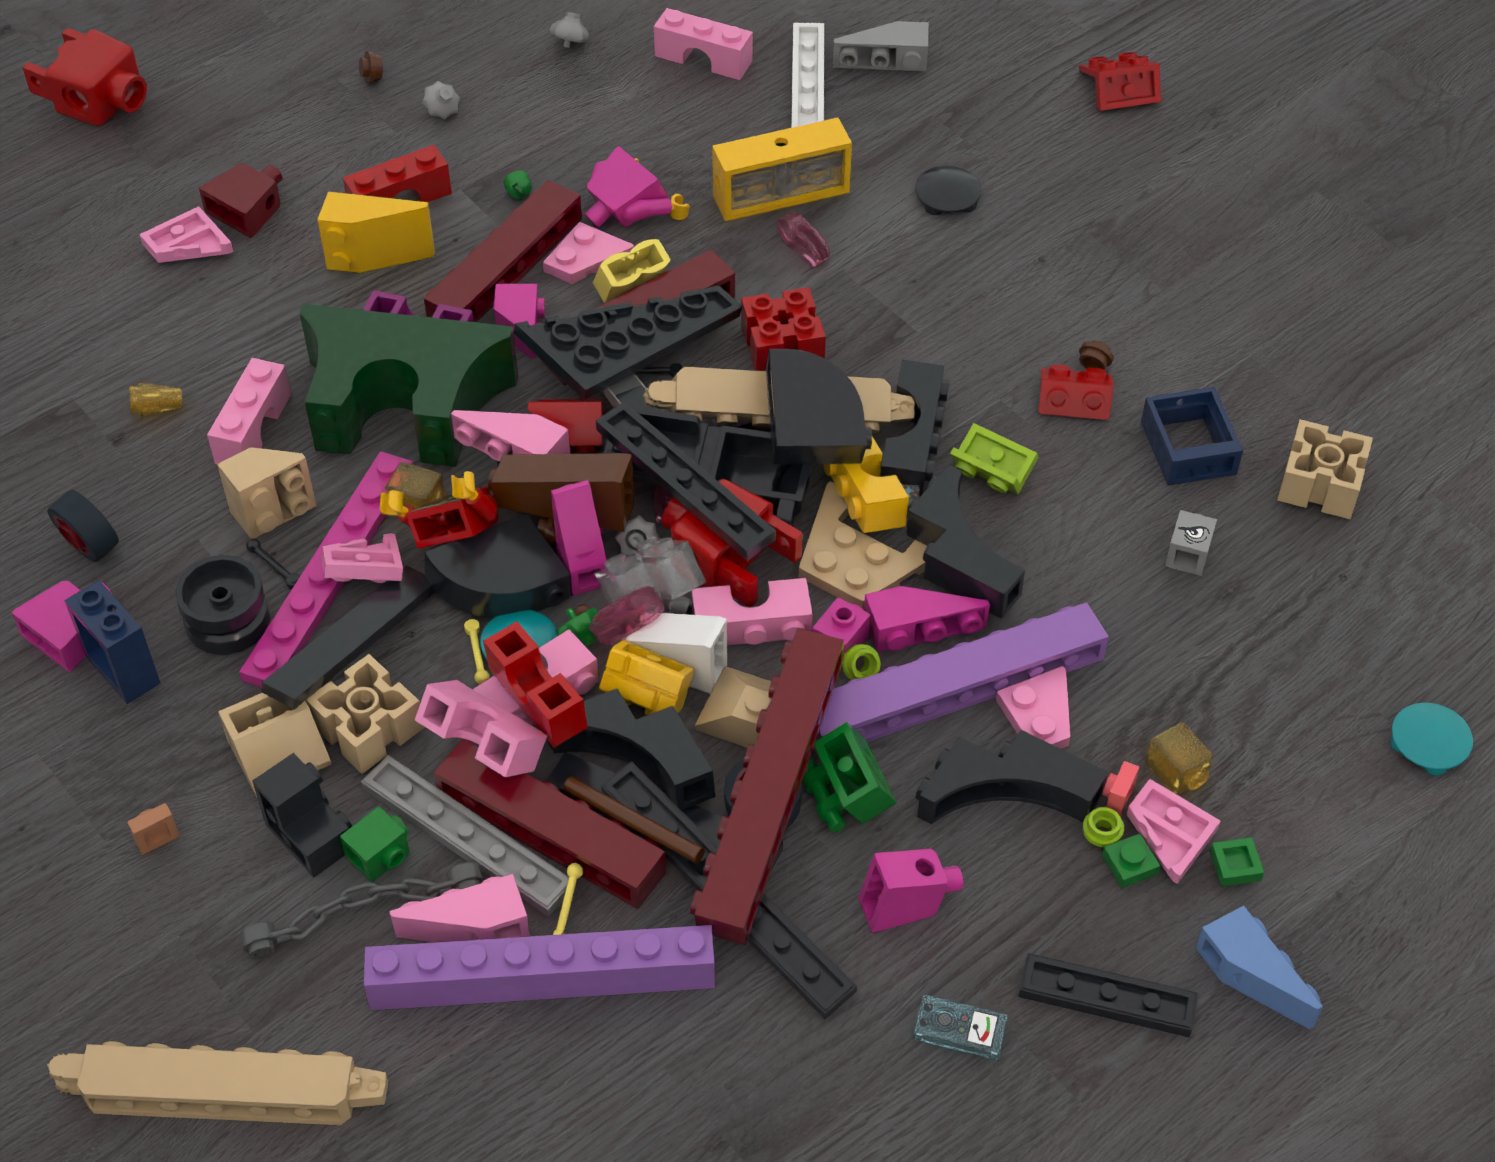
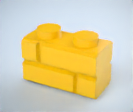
(646, 678)

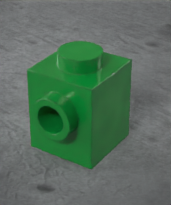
(376, 843)

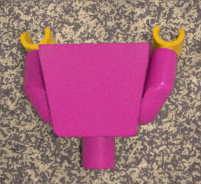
(629, 193)

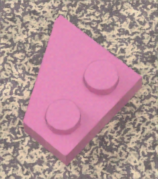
(186, 237)
(1171, 827)

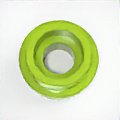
(871, 662)
(1105, 818)

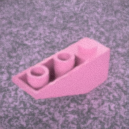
(509, 433)
(470, 913)

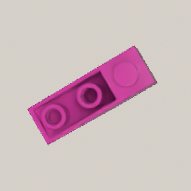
(578, 535)
(915, 616)

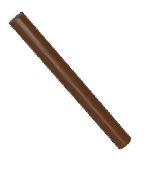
(634, 820)

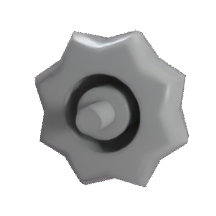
(570, 29)
(441, 100)
(636, 531)

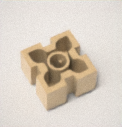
(1325, 469)
(365, 713)

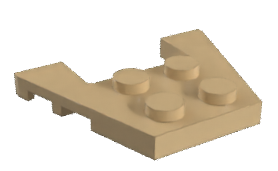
(851, 561)

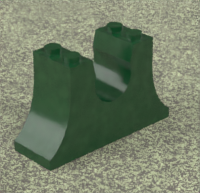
(405, 362)

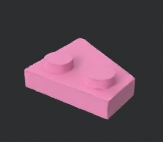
(582, 253)
(359, 561)
(1039, 706)

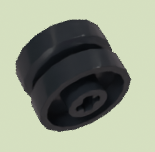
(222, 604)

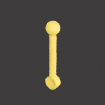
(472, 628)
(574, 872)

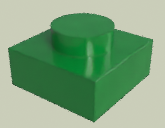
(1131, 860)
(1236, 862)

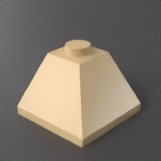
(735, 707)

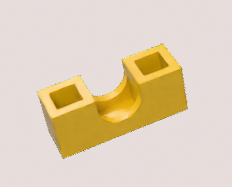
(871, 500)

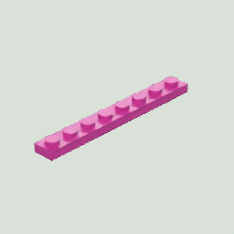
(312, 592)

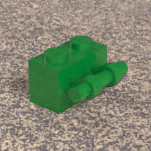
(855, 777)

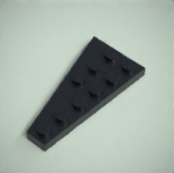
(624, 338)

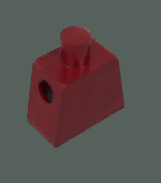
(243, 197)

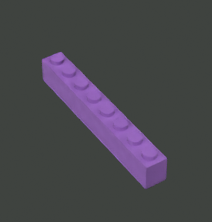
(966, 673)
(539, 967)

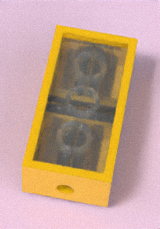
(781, 169)

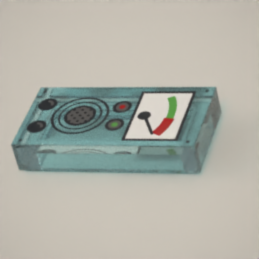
(960, 1027)

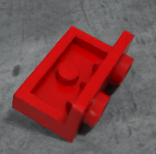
(1075, 392)

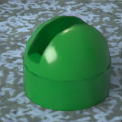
(518, 184)

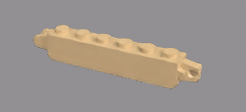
(743, 396)
(218, 1083)

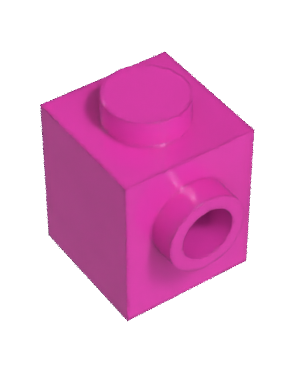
(844, 622)

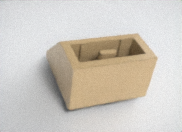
(266, 488)
(268, 732)

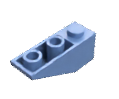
(1249, 961)

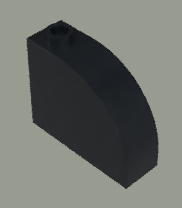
(813, 411)
(499, 571)

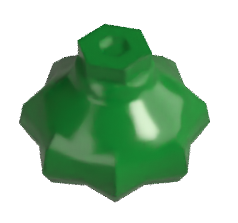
(579, 625)

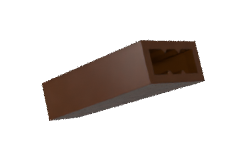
(526, 483)

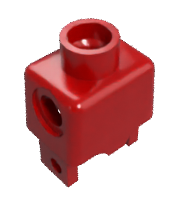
(97, 68)
(717, 559)

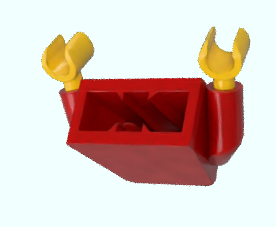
(448, 518)

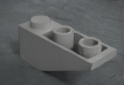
(885, 47)

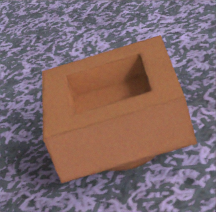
(153, 828)

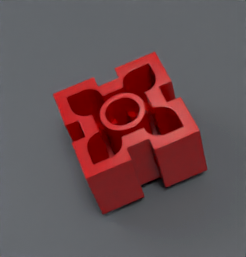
(781, 325)

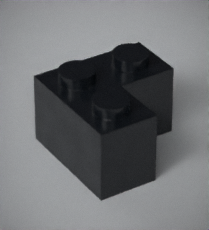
(300, 813)

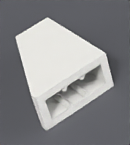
(691, 640)

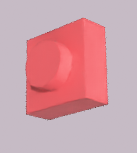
(1120, 787)

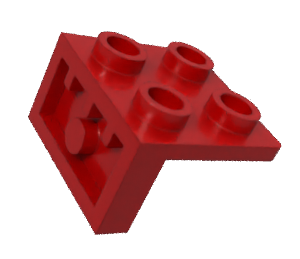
(1124, 80)

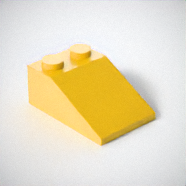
(373, 232)

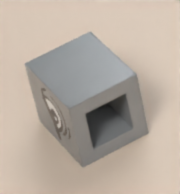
(1190, 542)

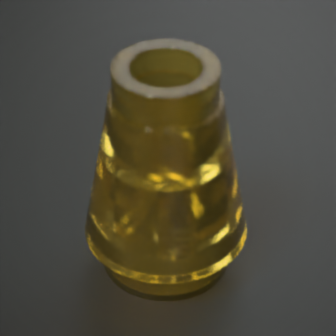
(154, 398)

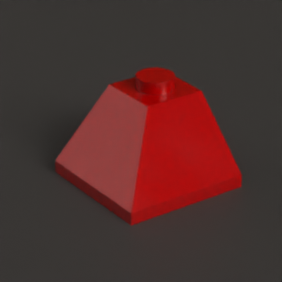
(577, 416)

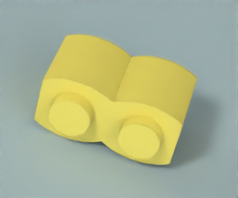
(627, 270)

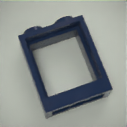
(1193, 462)
(113, 641)

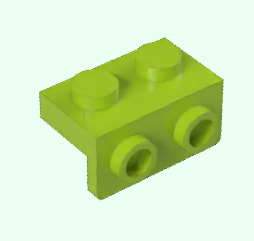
(994, 459)

